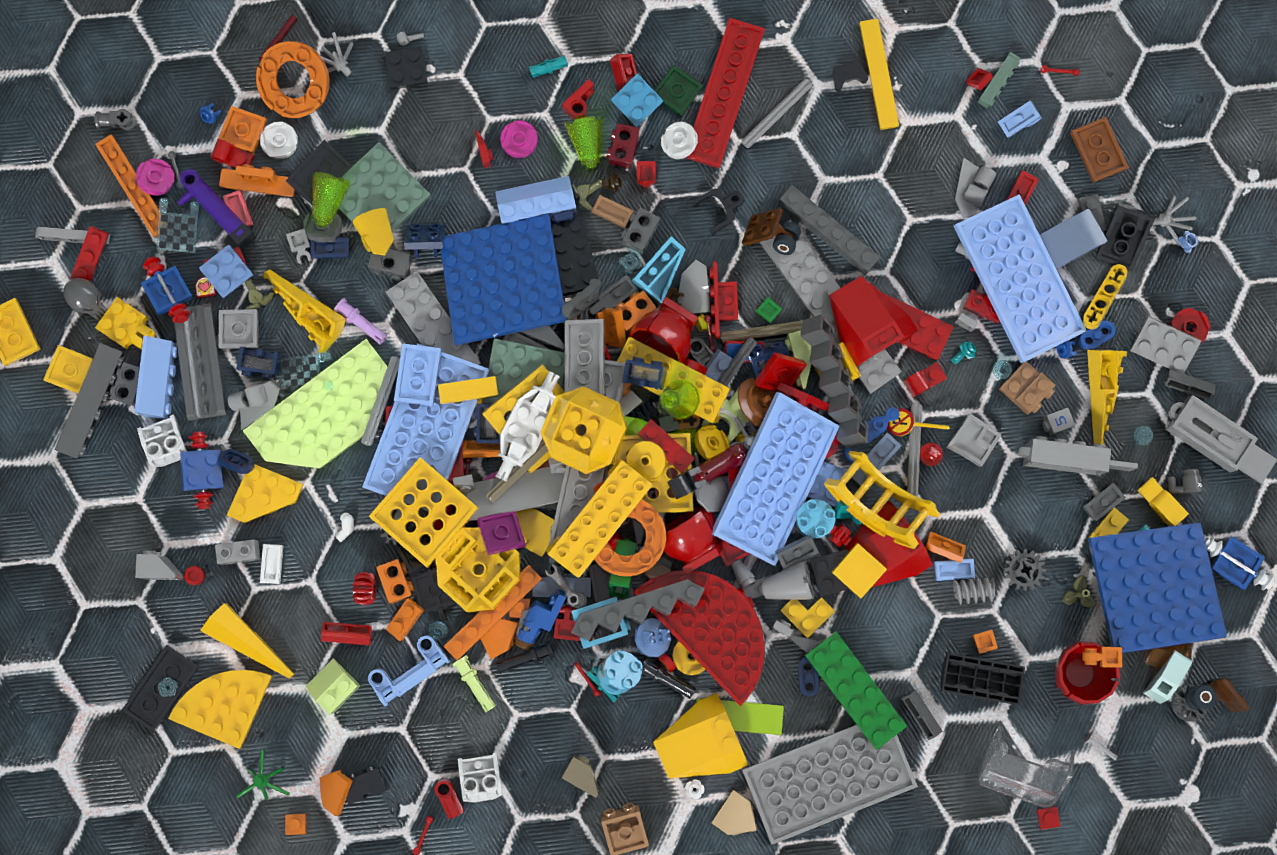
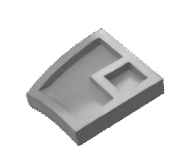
(974, 440)

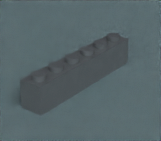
(828, 230)
(88, 401)

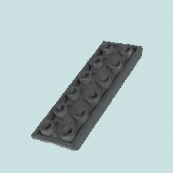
(200, 364)

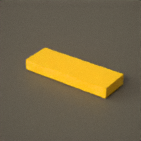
(468, 390)

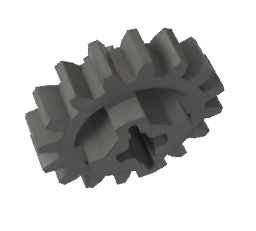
(1028, 576)

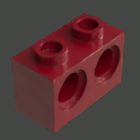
(626, 146)

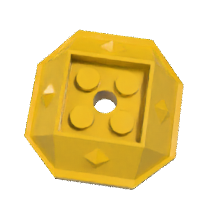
(603, 435)
(457, 573)

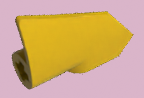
(375, 230)

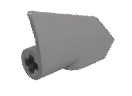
(972, 187)
(696, 288)
(254, 402)
(712, 495)

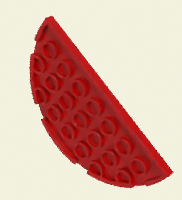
(718, 631)

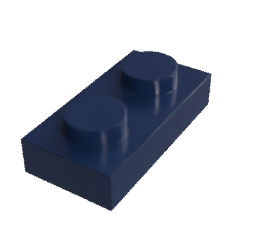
(327, 250)

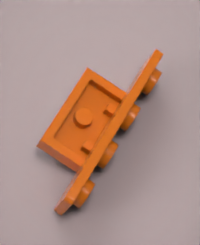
(255, 180)

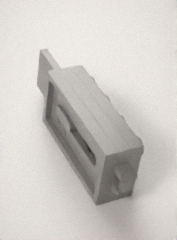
(1219, 438)
(1070, 457)

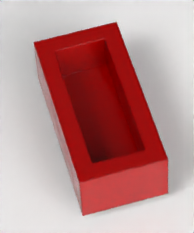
(981, 306)

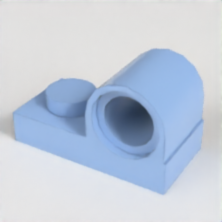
(1019, 119)

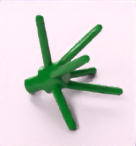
(262, 780)

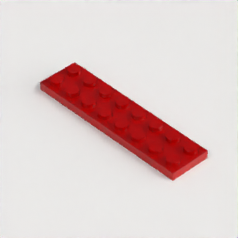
(725, 91)

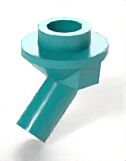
(967, 349)

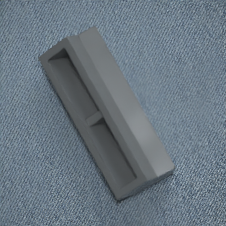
(1189, 382)
(922, 714)

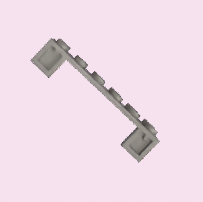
(529, 491)

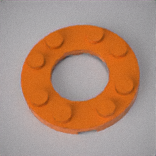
(267, 79)
(648, 555)

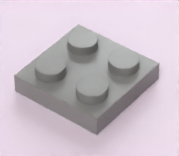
(238, 329)

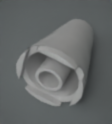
(789, 584)

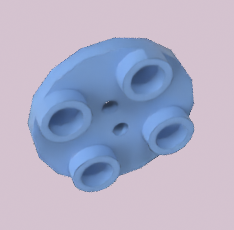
(652, 637)

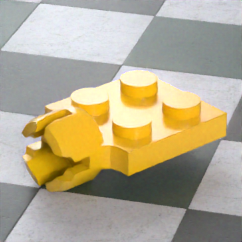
(124, 324)

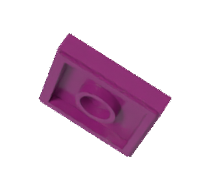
(501, 532)

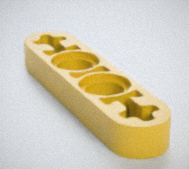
(1102, 295)

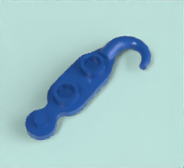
(876, 426)

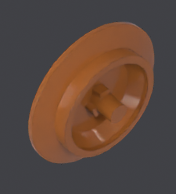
(754, 401)

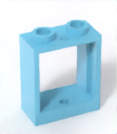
(624, 623)

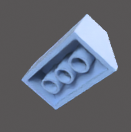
(536, 199)
(156, 378)

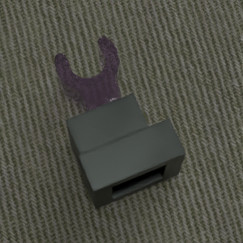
(664, 420)

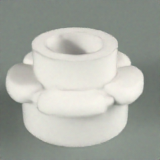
(694, 794)

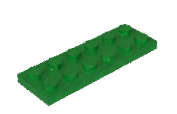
(855, 690)

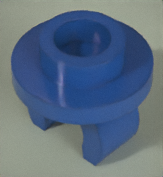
(208, 115)
(1065, 350)

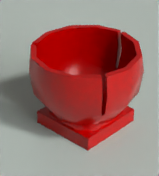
(668, 328)
(692, 539)
(1084, 682)

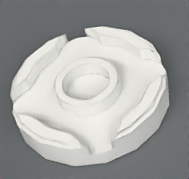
(279, 140)
(679, 140)

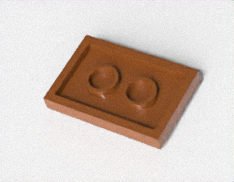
(1099, 150)

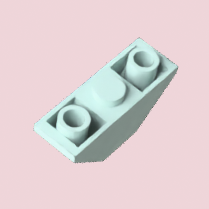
(1168, 678)

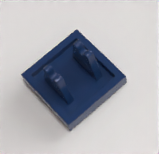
(425, 237)

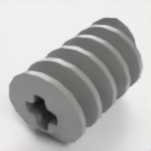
(974, 590)

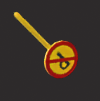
(905, 424)

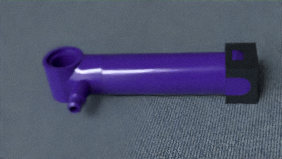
(215, 207)

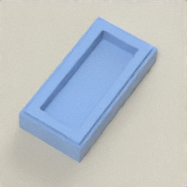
(954, 570)

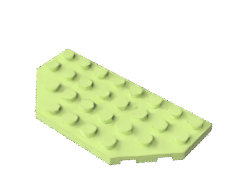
(321, 423)

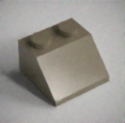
(581, 775)

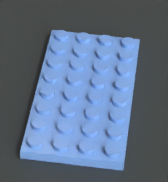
(1020, 278)
(424, 432)
(775, 478)

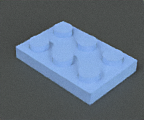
(417, 374)

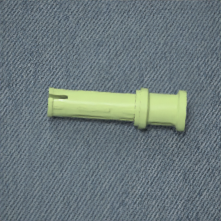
(469, 675)

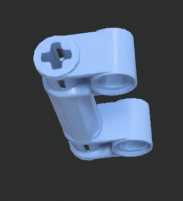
(412, 676)

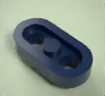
(236, 461)
(805, 677)

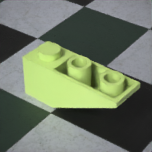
(802, 350)

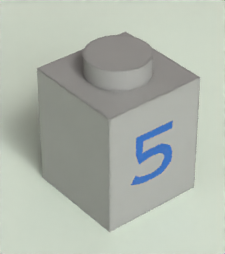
(1058, 421)

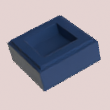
(564, 216)

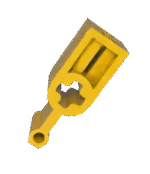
(1162, 503)

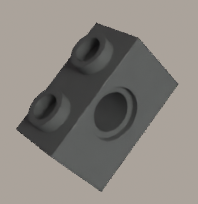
(401, 265)

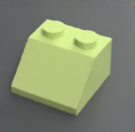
(332, 687)

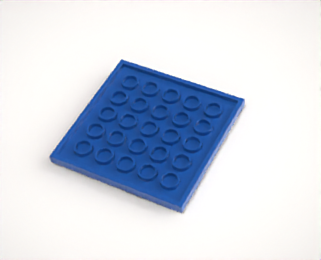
(502, 279)
(1157, 588)

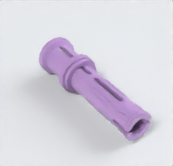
(353, 316)

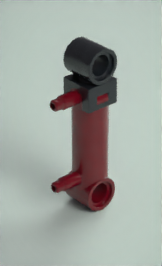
(707, 471)

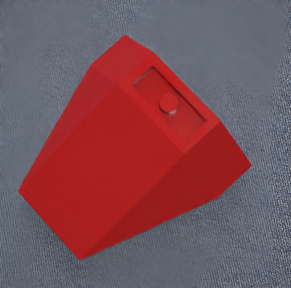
(868, 320)
(897, 559)

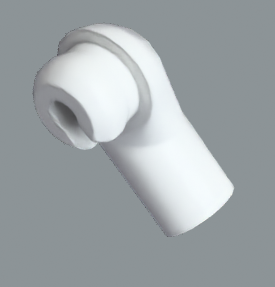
(347, 526)

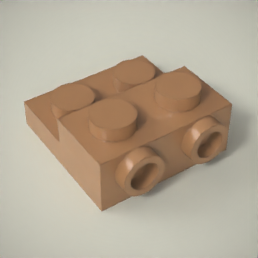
(1028, 388)
(624, 829)

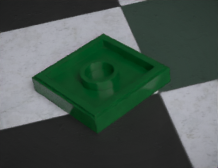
(678, 90)

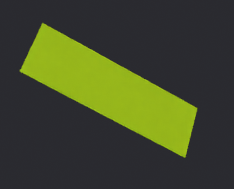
(754, 717)

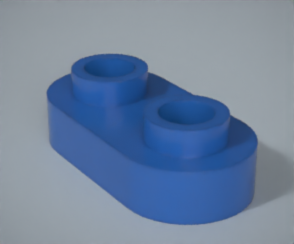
(1096, 336)

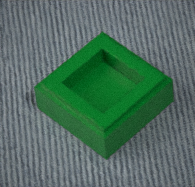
(768, 310)

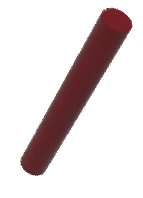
(282, 33)

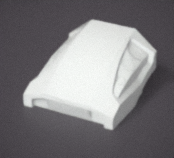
(162, 442)
(480, 778)

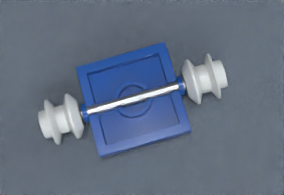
(1238, 563)

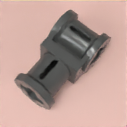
(115, 119)

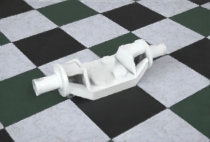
(524, 426)

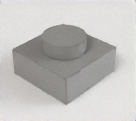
(966, 321)
(782, 627)

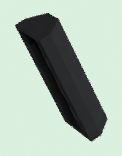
(982, 678)

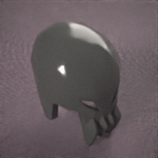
(82, 297)

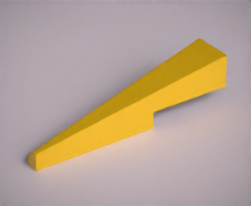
(318, 319)
(1103, 379)
(231, 630)

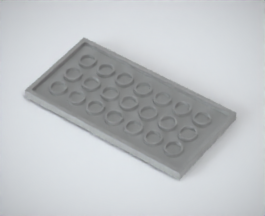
(826, 781)

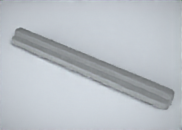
(776, 113)
(381, 401)
(914, 451)

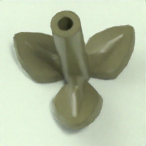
(584, 190)
(256, 297)
(1082, 593)

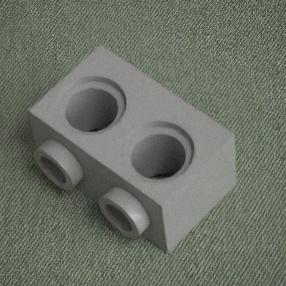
(237, 552)

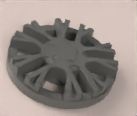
(1185, 707)

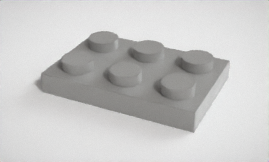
(1165, 345)

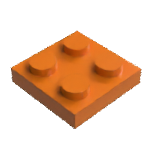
(243, 129)

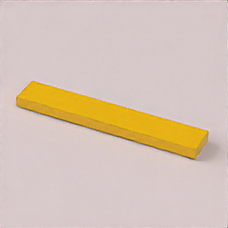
(879, 74)

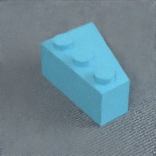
(659, 271)

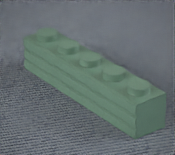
(999, 80)

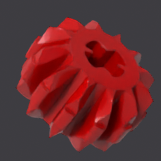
(364, 588)

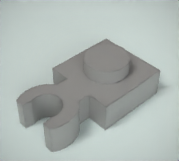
(299, 243)

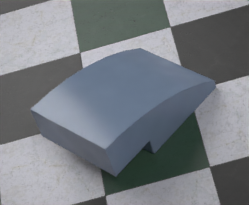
(1073, 238)

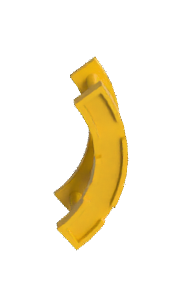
(869, 517)

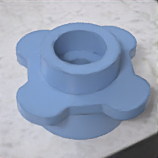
(1188, 241)

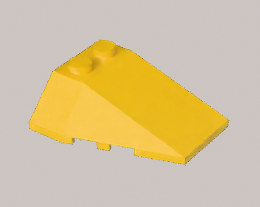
(701, 742)

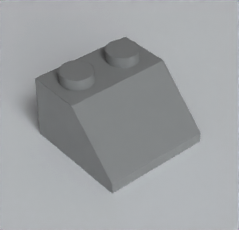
(156, 567)

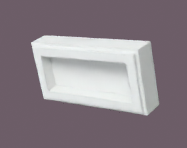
(271, 564)

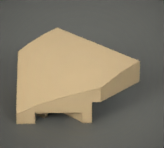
(736, 816)

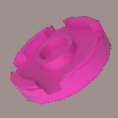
(519, 139)
(155, 177)

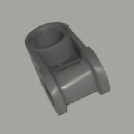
(703, 355)

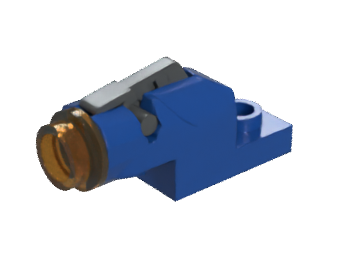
(538, 617)

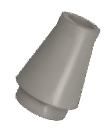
(743, 575)

